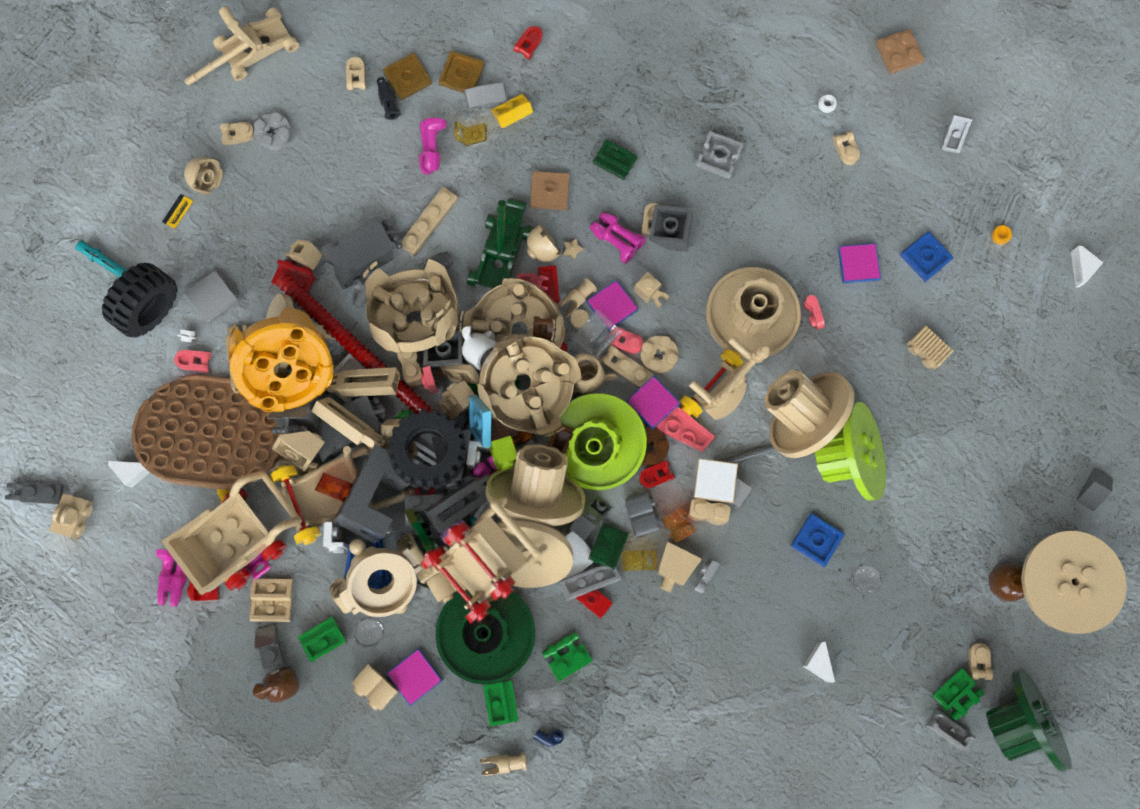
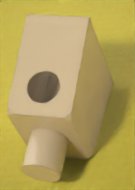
(676, 566)

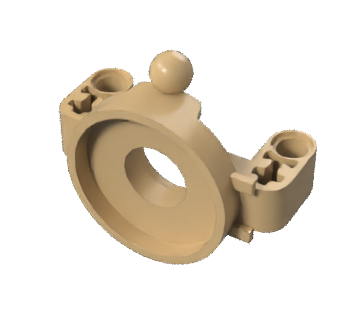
(355, 593)

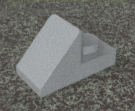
(956, 133)

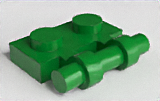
(571, 661)
(953, 690)

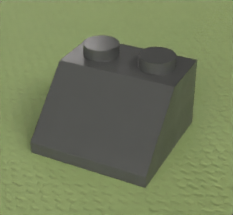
(671, 227)
(446, 353)

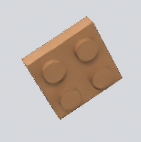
(899, 51)

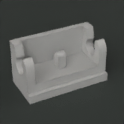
(950, 730)

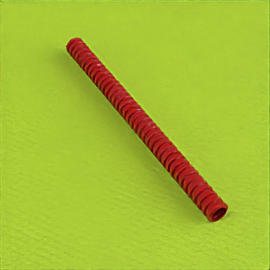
(346, 339)

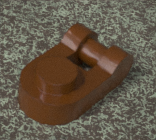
(547, 335)

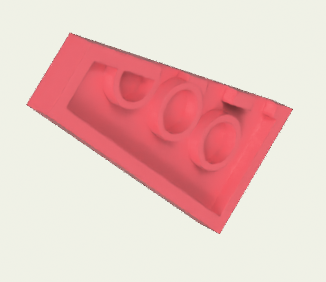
(685, 430)

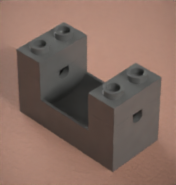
(354, 511)

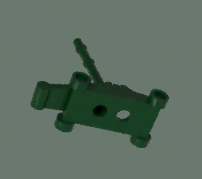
(501, 244)

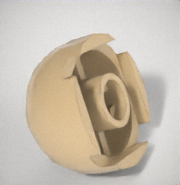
(203, 174)
(542, 245)

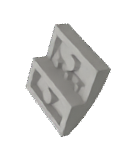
(211, 296)

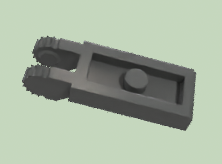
(36, 493)

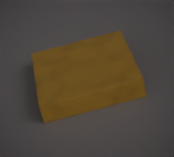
(461, 72)
(407, 76)

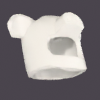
(477, 346)

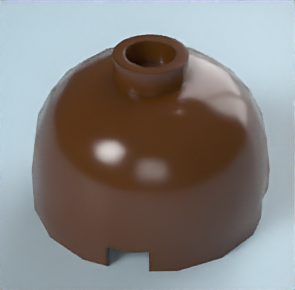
(1006, 581)

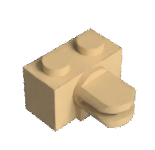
(71, 516)

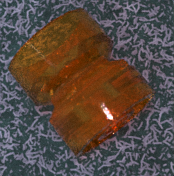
(678, 525)

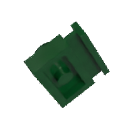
(615, 159)
(608, 546)

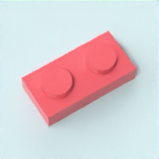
(429, 380)

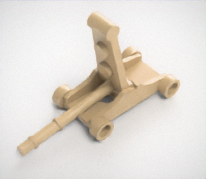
(247, 37)

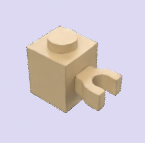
(304, 254)
(649, 288)

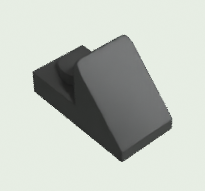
(269, 646)

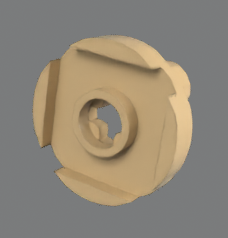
(650, 348)

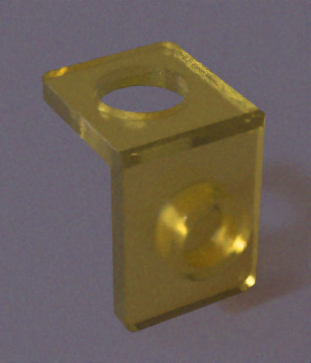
(471, 135)
(638, 560)

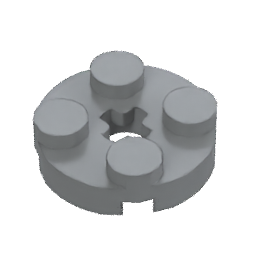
(268, 122)

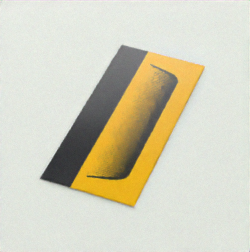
(177, 211)

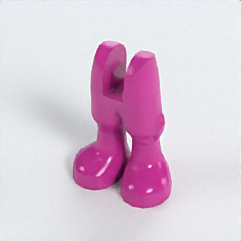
(168, 581)

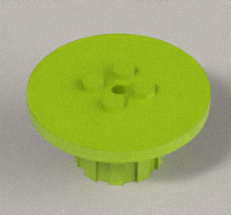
(618, 432)
(856, 455)

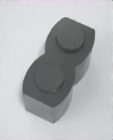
(642, 515)

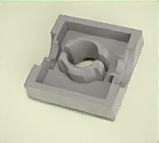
(720, 166)

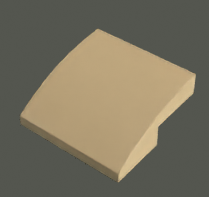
(271, 600)

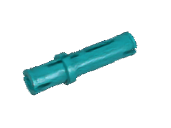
(85, 249)

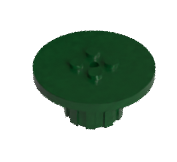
(491, 657)
(1028, 725)

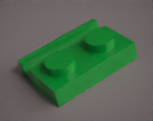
(322, 639)
(500, 703)

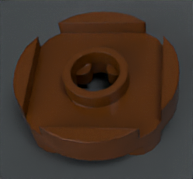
(660, 447)

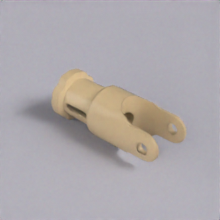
(578, 296)
(505, 763)

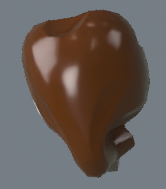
(278, 685)

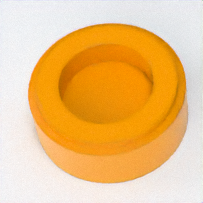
(1001, 234)

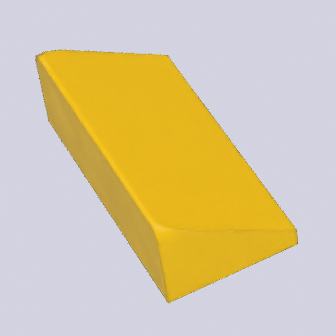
(512, 110)

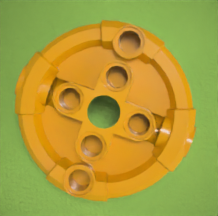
(276, 340)

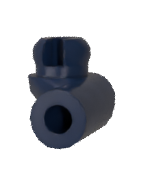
(549, 739)

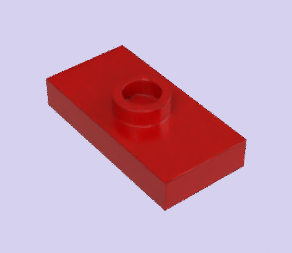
(551, 283)
(595, 602)

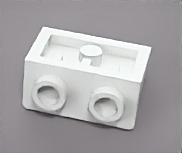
(474, 455)
(332, 536)

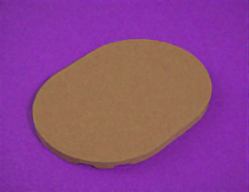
(203, 434)

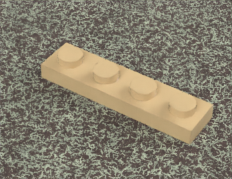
(428, 221)

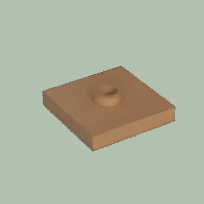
(549, 190)

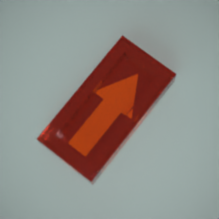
(333, 487)

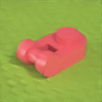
(816, 319)
(632, 344)
(186, 360)

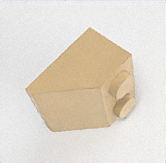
(299, 447)

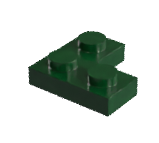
(422, 530)

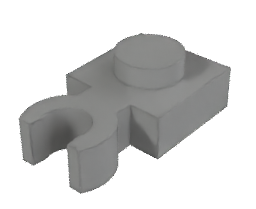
(708, 571)

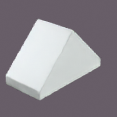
(1084, 265)
(128, 472)
(819, 663)

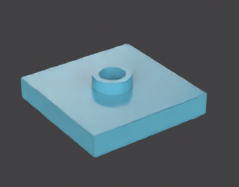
(480, 420)

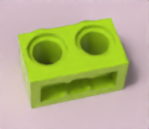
(503, 453)

